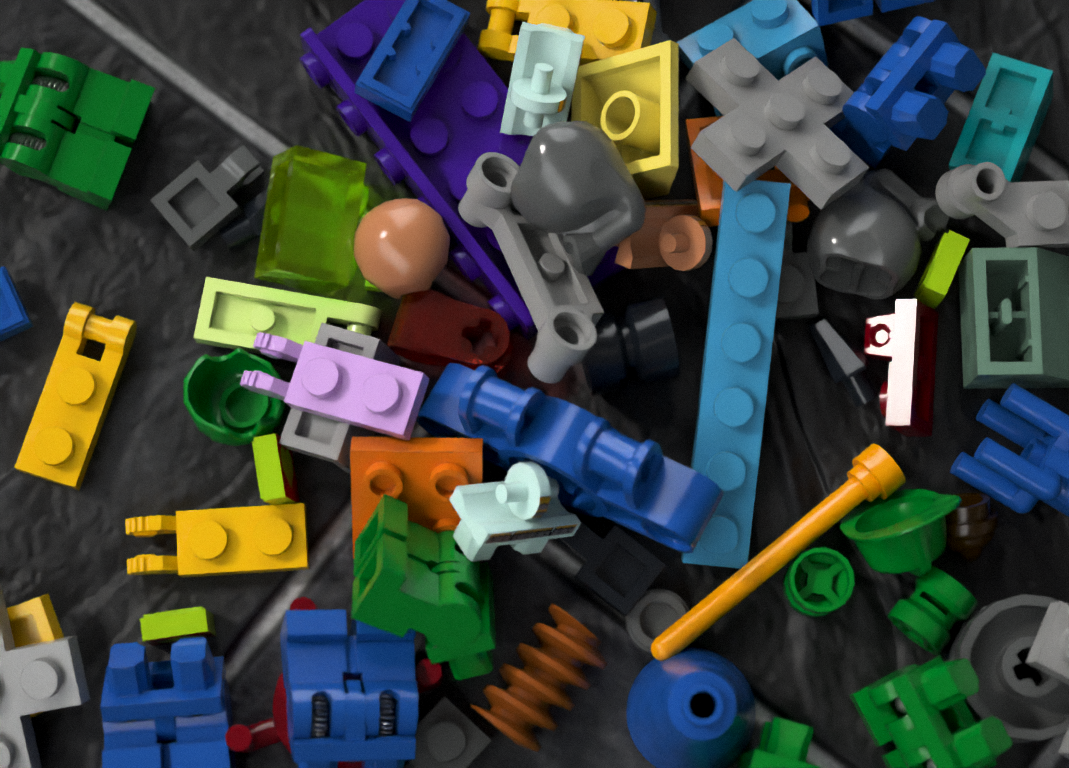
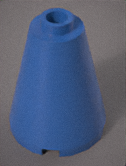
(662, 718)

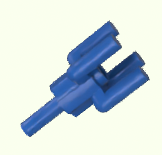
(1042, 466)

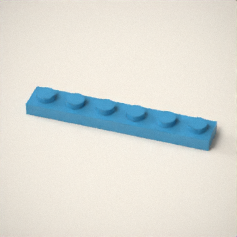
(738, 363)

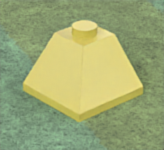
(638, 108)

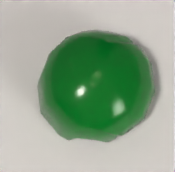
(223, 406)

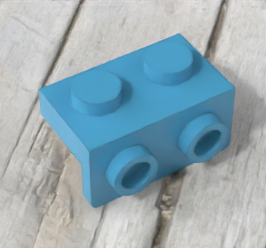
(772, 30)

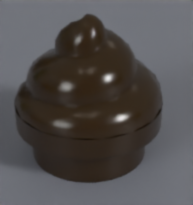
(971, 525)

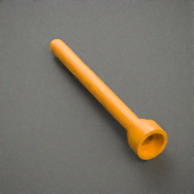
(871, 477)

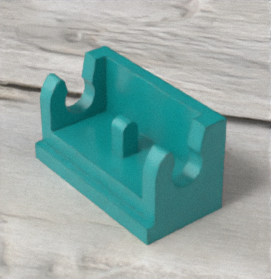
(1005, 116)

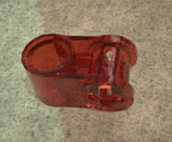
(438, 332)

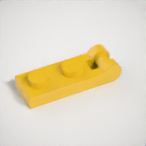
(607, 25)
(76, 398)

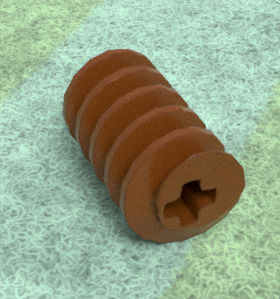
(542, 679)

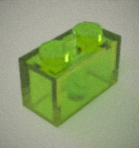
(311, 220)

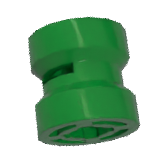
(827, 576)
(933, 610)

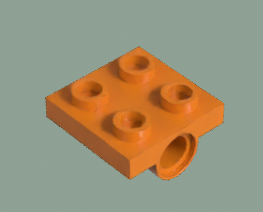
(415, 472)

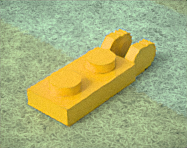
(225, 541)

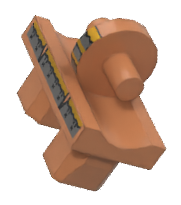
(669, 237)

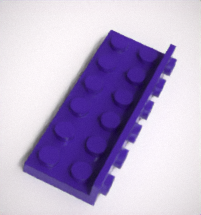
(440, 143)

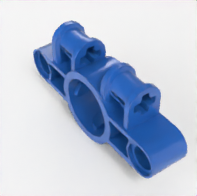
(589, 459)

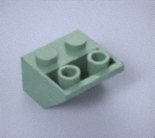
(1014, 318)

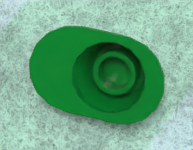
(902, 530)

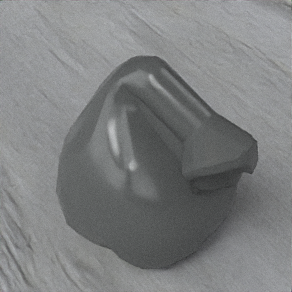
(580, 189)
(872, 236)

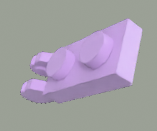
(342, 386)

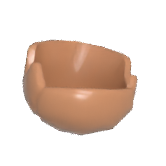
(401, 246)

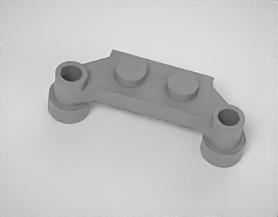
(1019, 211)
(553, 290)

